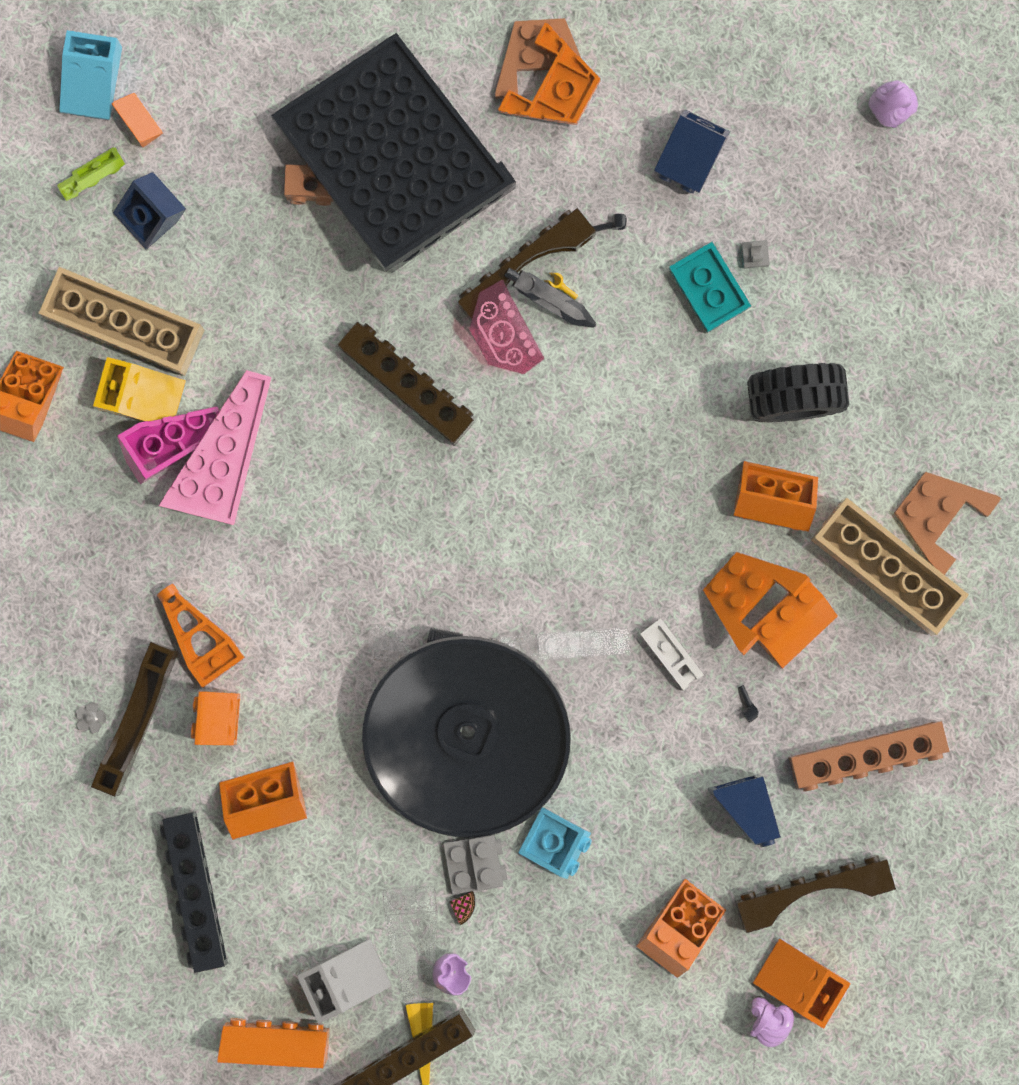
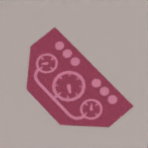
(503, 332)

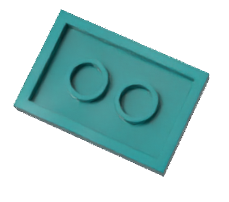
(709, 287)

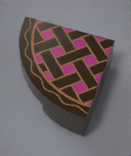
(464, 907)

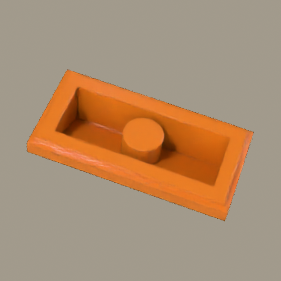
(137, 119)

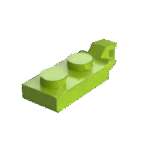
(91, 172)

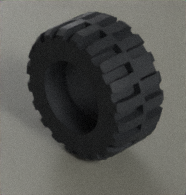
(798, 392)

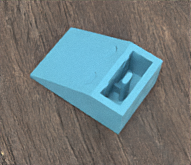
(89, 74)

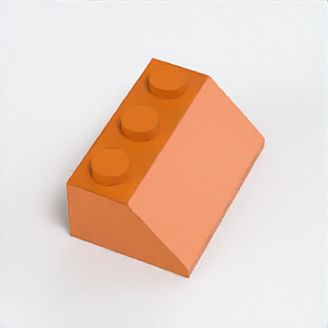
(776, 496)
(793, 624)
(262, 800)

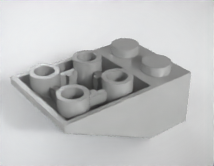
(343, 980)

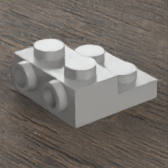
(475, 864)

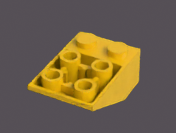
(137, 392)

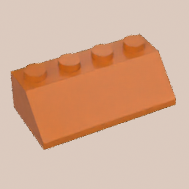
(274, 1044)

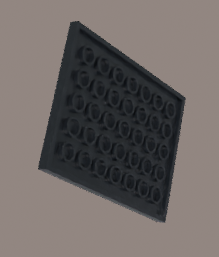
(391, 151)

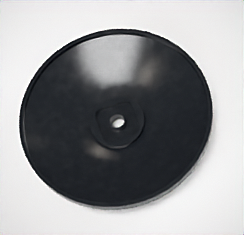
(455, 780)

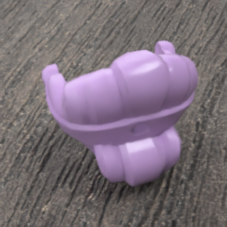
(893, 103)
(772, 1022)

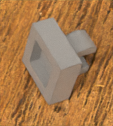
(755, 254)

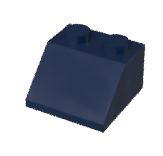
(148, 209)

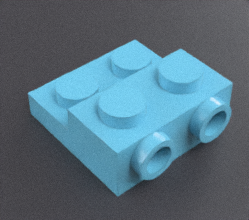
(555, 843)

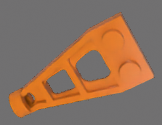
(216, 661)

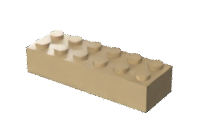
(121, 321)
(889, 567)

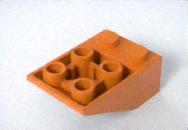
(27, 394)
(216, 718)
(681, 929)
(801, 983)

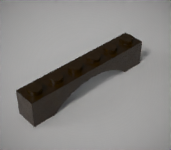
(565, 236)
(143, 702)
(762, 909)

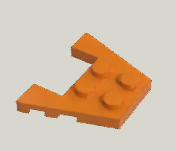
(564, 90)
(741, 586)

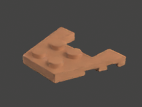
(525, 55)
(932, 507)

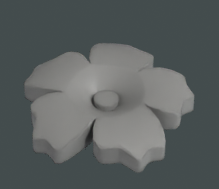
(90, 717)

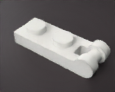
(671, 653)

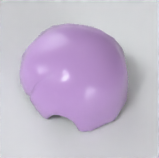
(444, 974)

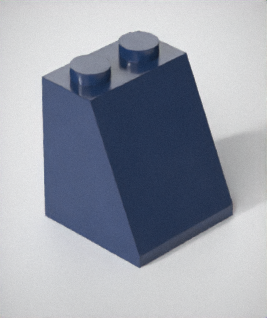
(691, 151)
(749, 808)

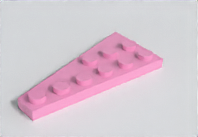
(218, 466)

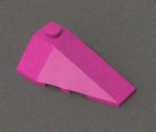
(163, 442)

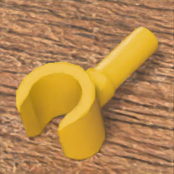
(560, 285)

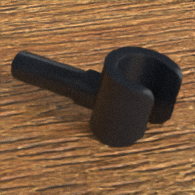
(619, 223)
(751, 711)

